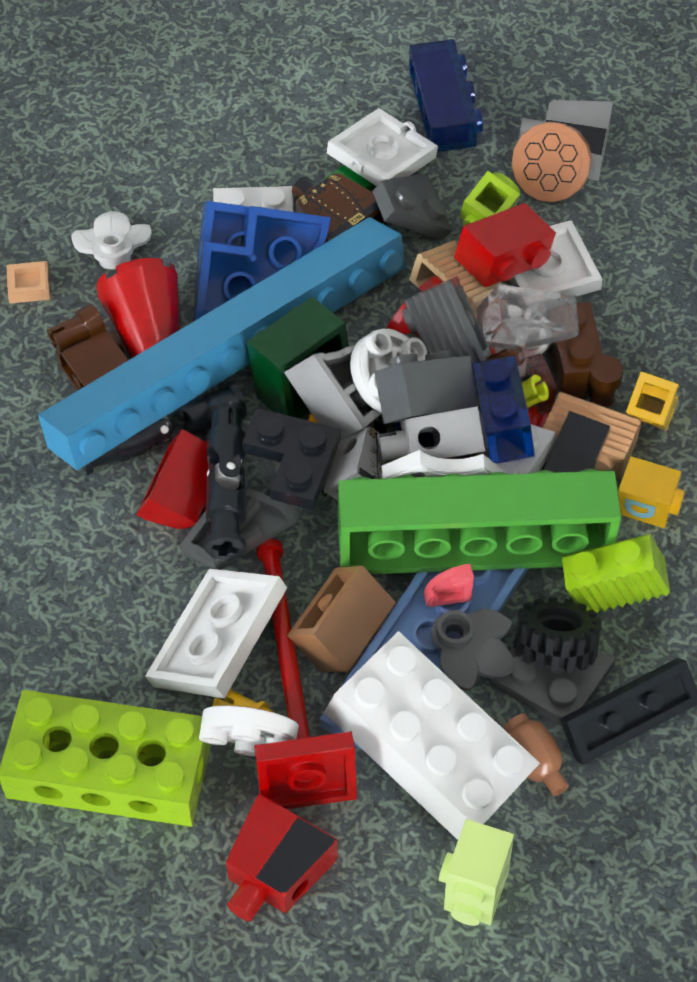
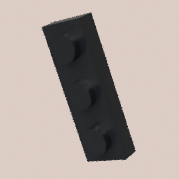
(630, 710)

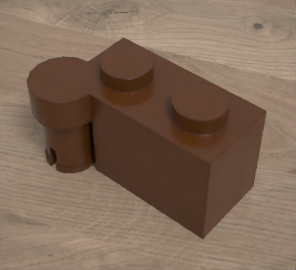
(86, 347)
(582, 361)

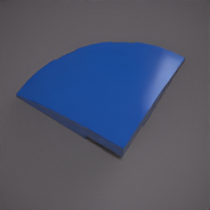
(247, 246)

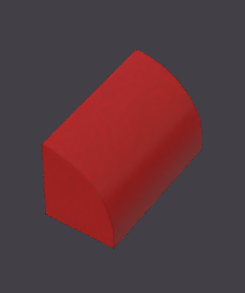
(179, 484)

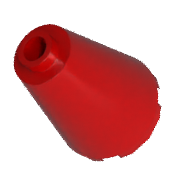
(141, 302)

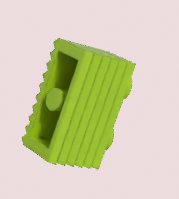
(616, 574)

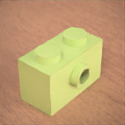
(476, 873)

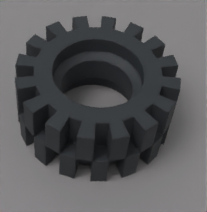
(557, 635)

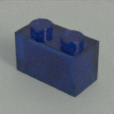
(503, 409)

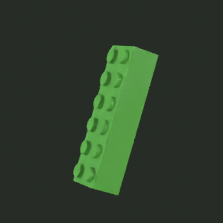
(475, 519)

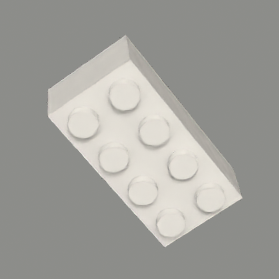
(430, 736)

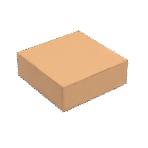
(28, 282)

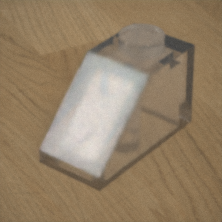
(527, 317)

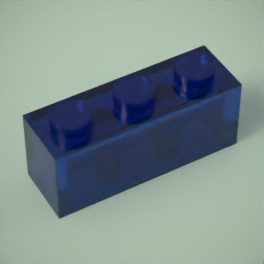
(444, 95)

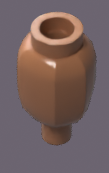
(541, 745)

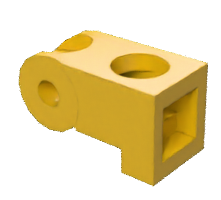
(653, 400)

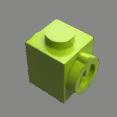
(490, 196)

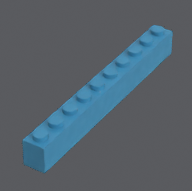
(215, 344)

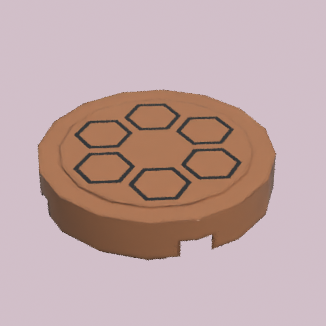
(551, 161)

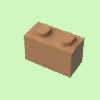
(342, 619)

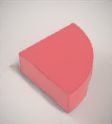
(450, 587)

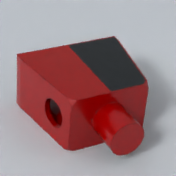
(276, 859)

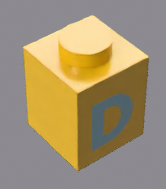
(650, 492)

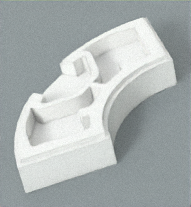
(423, 465)

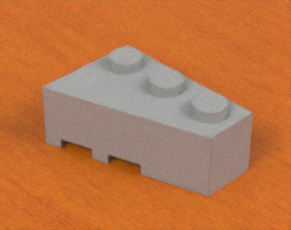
(330, 393)

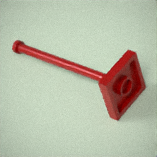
(306, 768)

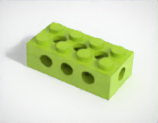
(96, 730)

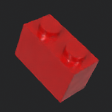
(504, 245)

